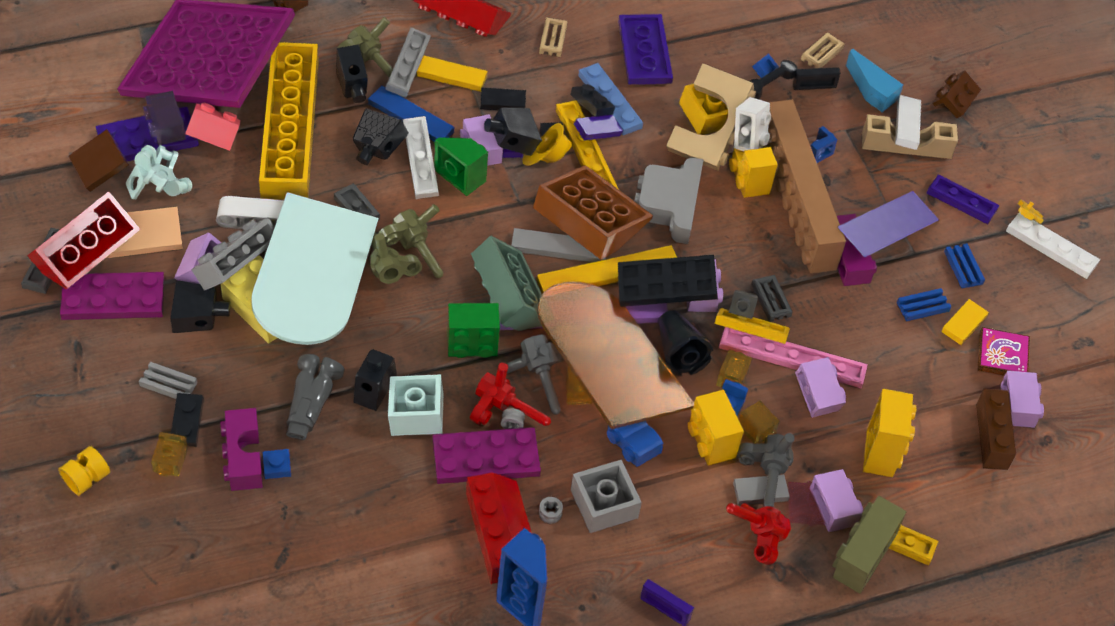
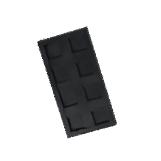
(667, 280)

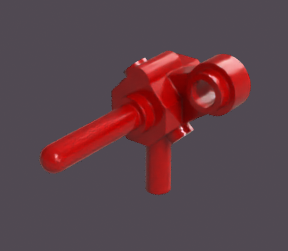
(500, 393)
(768, 526)

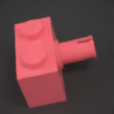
(213, 126)

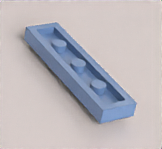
(623, 112)

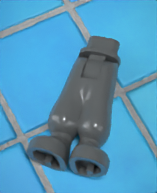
(311, 393)

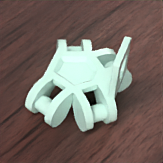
(150, 170)

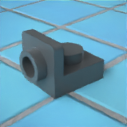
(743, 304)

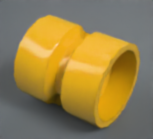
(87, 468)

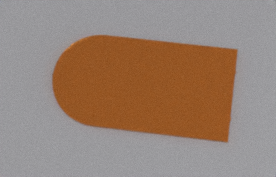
(610, 355)

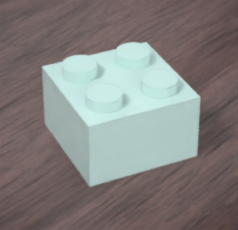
(415, 405)

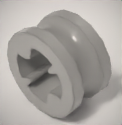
(512, 419)
(551, 517)

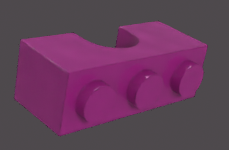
(243, 467)

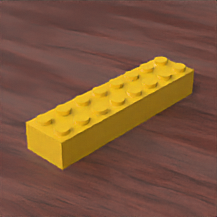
(289, 121)

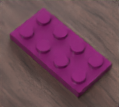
(114, 296)
(469, 454)

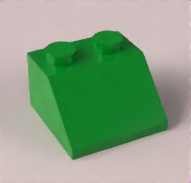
(461, 163)

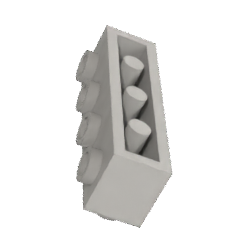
(234, 254)

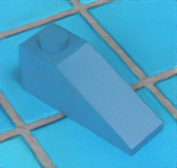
(874, 83)

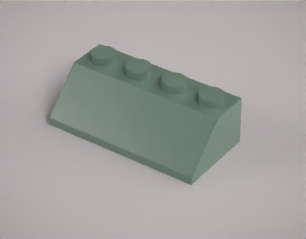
(508, 283)

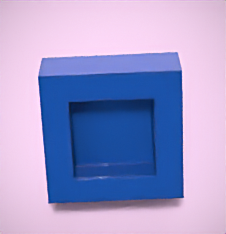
(765, 66)
(276, 464)

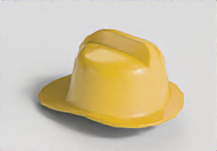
(552, 147)

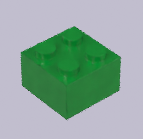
(473, 329)

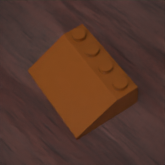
(591, 211)

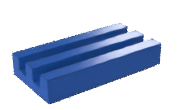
(968, 266)
(921, 301)

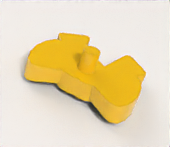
(1029, 212)

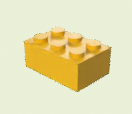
(889, 433)

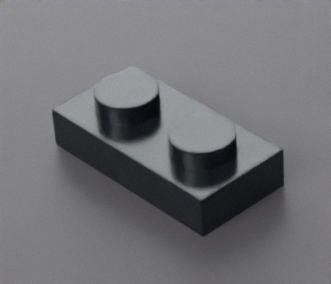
(592, 100)
(188, 417)

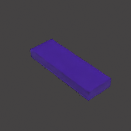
(963, 199)

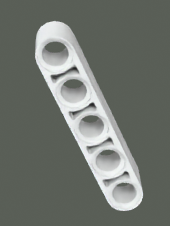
(237, 211)

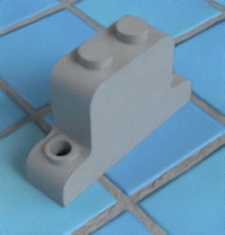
(671, 196)

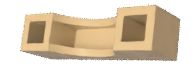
(935, 141)

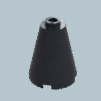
(683, 344)

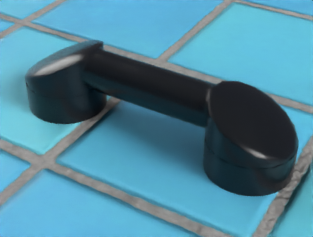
(786, 70)

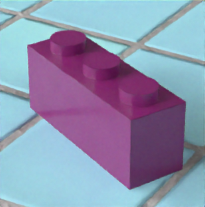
(853, 267)

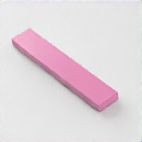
(790, 355)

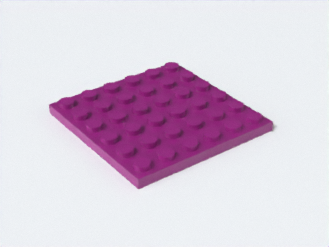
(207, 52)

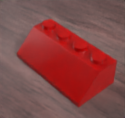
(474, 13)
(84, 241)
(496, 515)

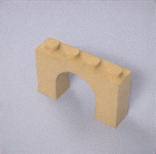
(713, 147)

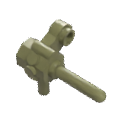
(369, 44)
(412, 232)
(388, 264)

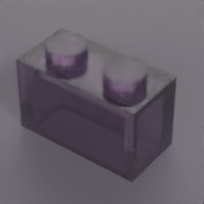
(164, 118)

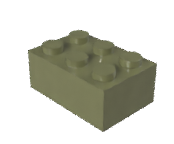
(868, 543)

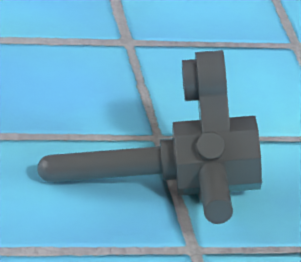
(539, 357)
(774, 458)

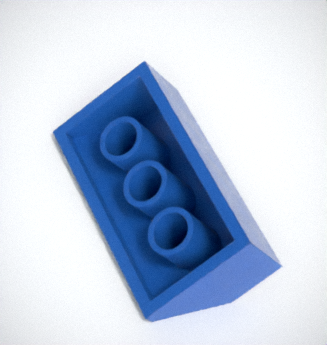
(523, 578)

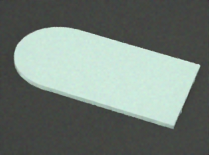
(311, 270)

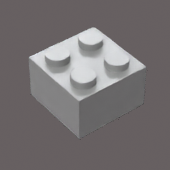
(605, 496)

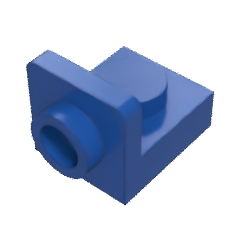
(824, 144)
(736, 394)

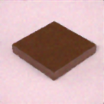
(98, 160)

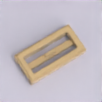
(551, 49)
(807, 55)

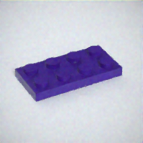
(645, 49)
(134, 134)

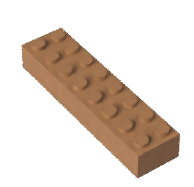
(804, 190)

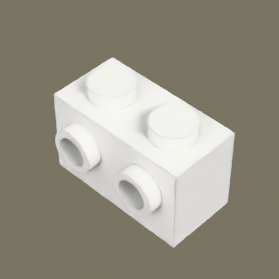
(752, 124)

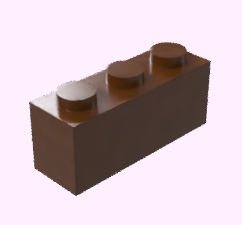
(995, 429)

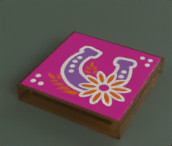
(1002, 351)

